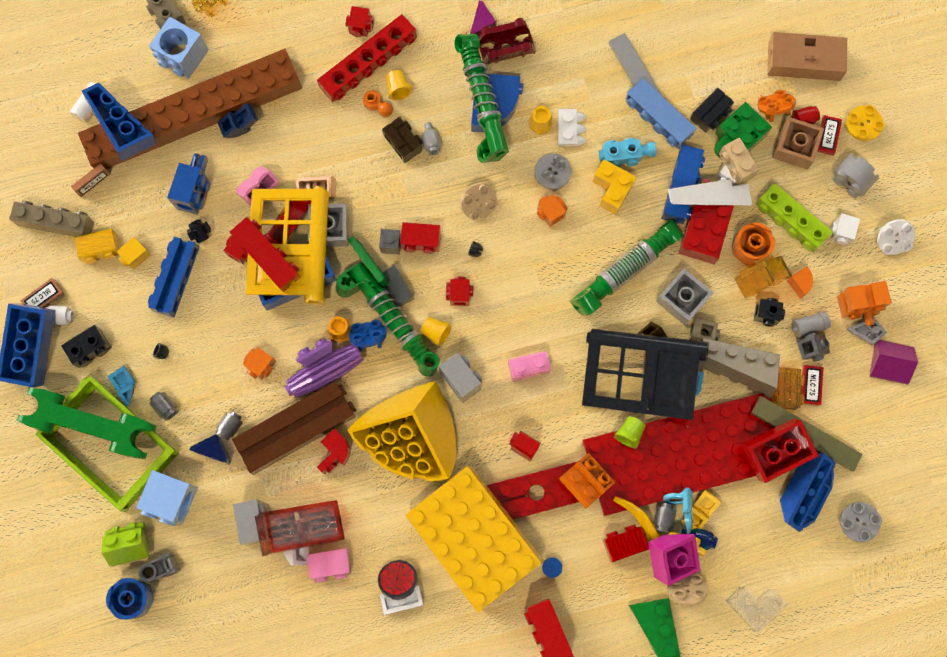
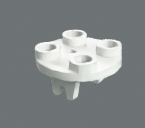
(904, 237)

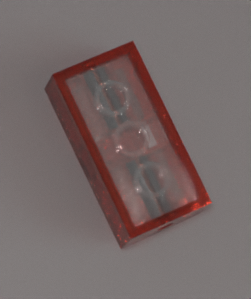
(299, 527)

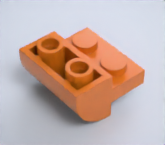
(587, 480)

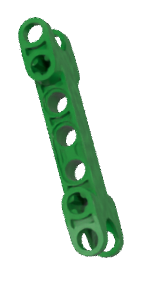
(52, 413)

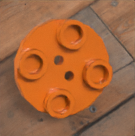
(776, 104)

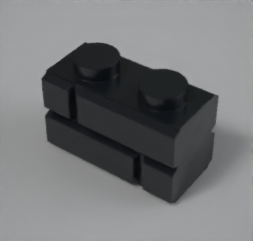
(712, 110)

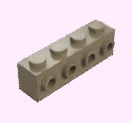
(51, 220)

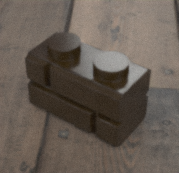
(402, 139)

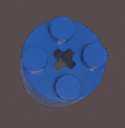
(125, 609)

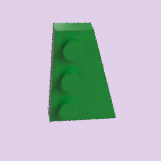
(658, 626)

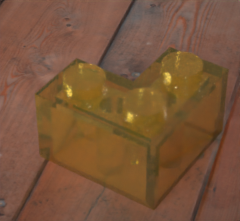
(764, 274)

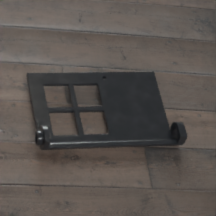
(667, 378)

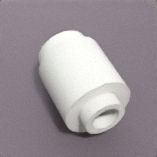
(63, 315)

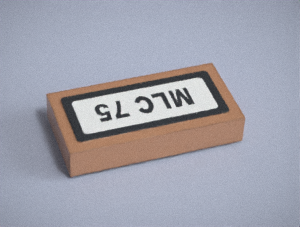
(90, 180)
(44, 295)

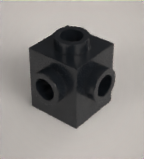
(769, 312)

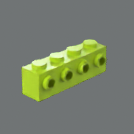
(793, 218)

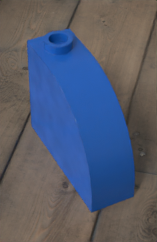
(506, 91)

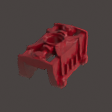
(505, 35)

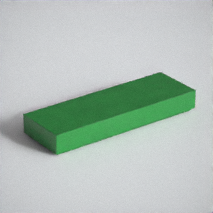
(369, 262)

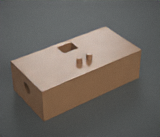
(807, 56)

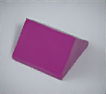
(893, 362)

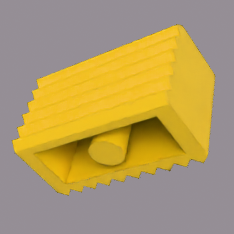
(97, 246)

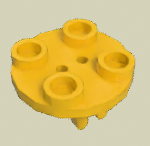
(861, 115)

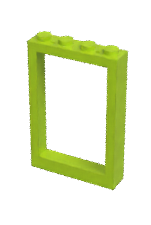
(75, 400)

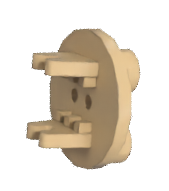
(470, 205)
(696, 590)

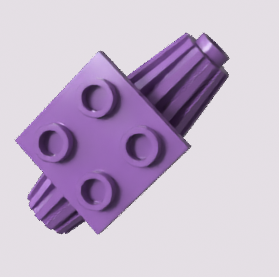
(321, 366)

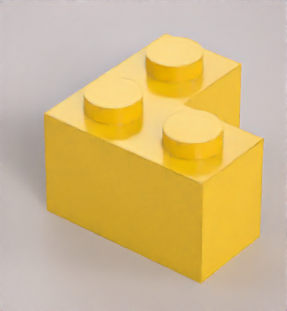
(616, 182)

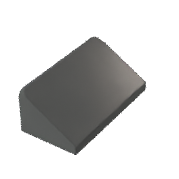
(397, 287)

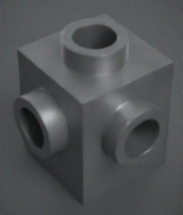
(814, 347)

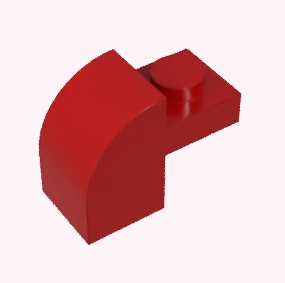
(339, 451)

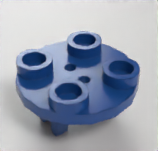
(367, 334)

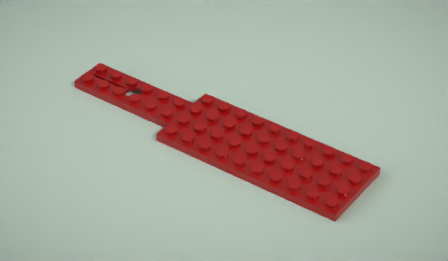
(667, 460)

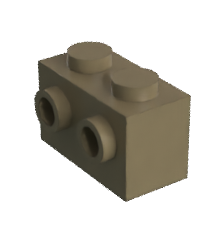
(164, 9)

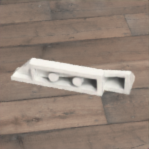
(711, 194)

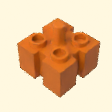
(865, 301)

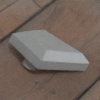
(868, 333)

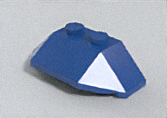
(807, 492)

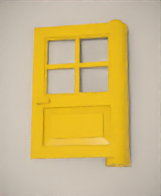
(307, 257)

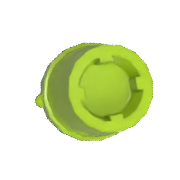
(630, 432)

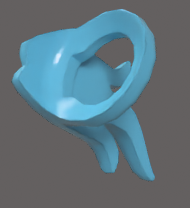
(686, 495)

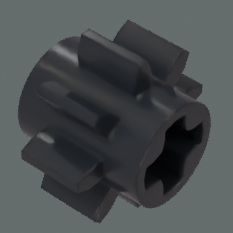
(198, 231)

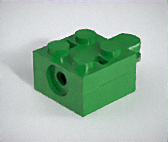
(742, 124)

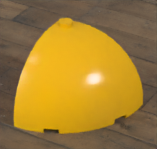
(410, 434)

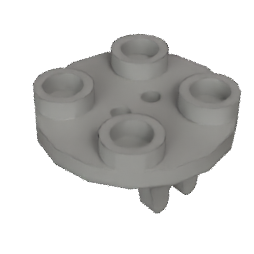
(547, 178)
(854, 529)

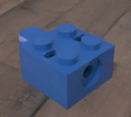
(190, 185)

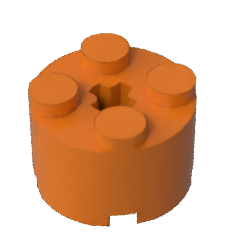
(756, 233)

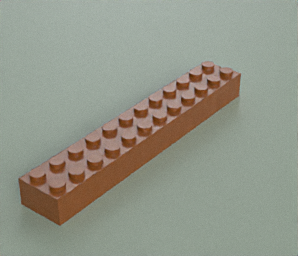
(201, 105)

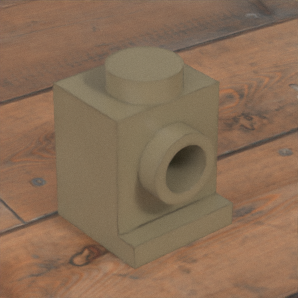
(702, 325)

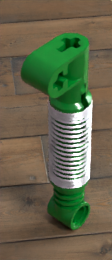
(607, 283)

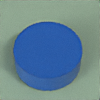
(552, 567)

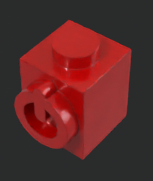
(359, 21)
(235, 250)
(459, 291)

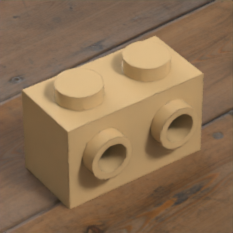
(738, 161)

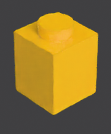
(133, 253)

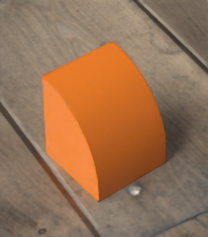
(801, 282)

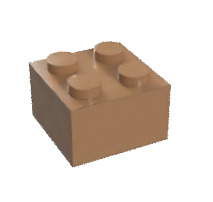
(798, 143)

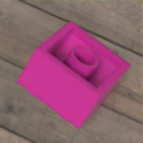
(674, 557)

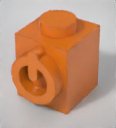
(551, 209)
(258, 363)

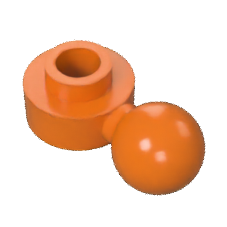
(385, 109)

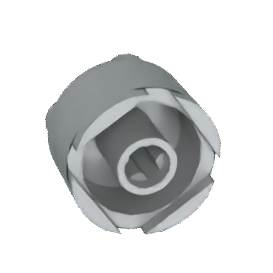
(855, 175)

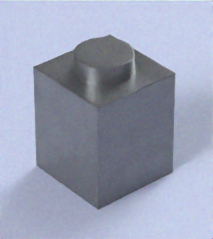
(390, 241)

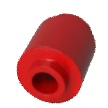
(807, 114)

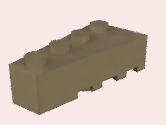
(743, 365)

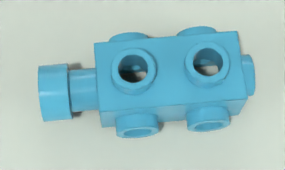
(623, 154)

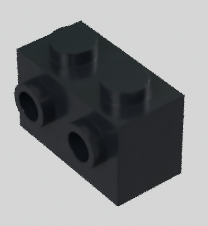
(86, 347)

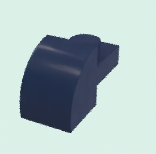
(238, 123)

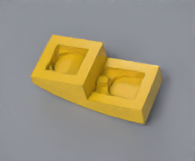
(703, 509)

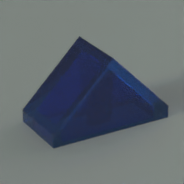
(212, 448)

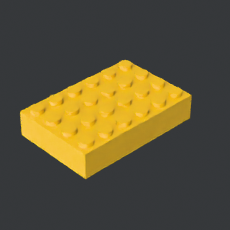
(474, 538)

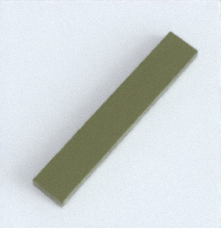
(822, 442)

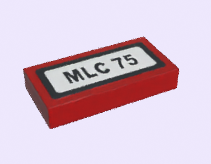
(830, 135)
(812, 385)

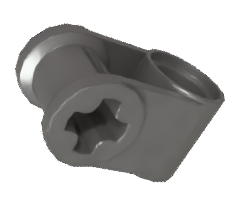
(162, 566)

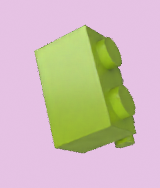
(125, 544)

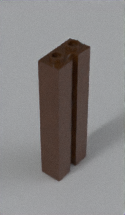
(294, 427)

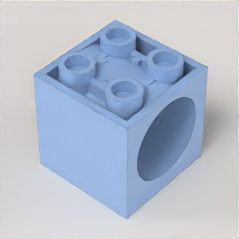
(174, 34)
(166, 498)

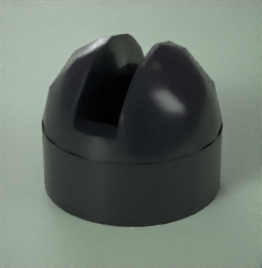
(474, 249)
(160, 351)

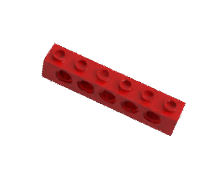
(369, 49)

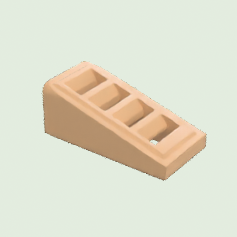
(326, 181)

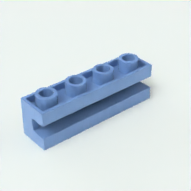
(660, 114)

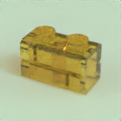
(788, 389)

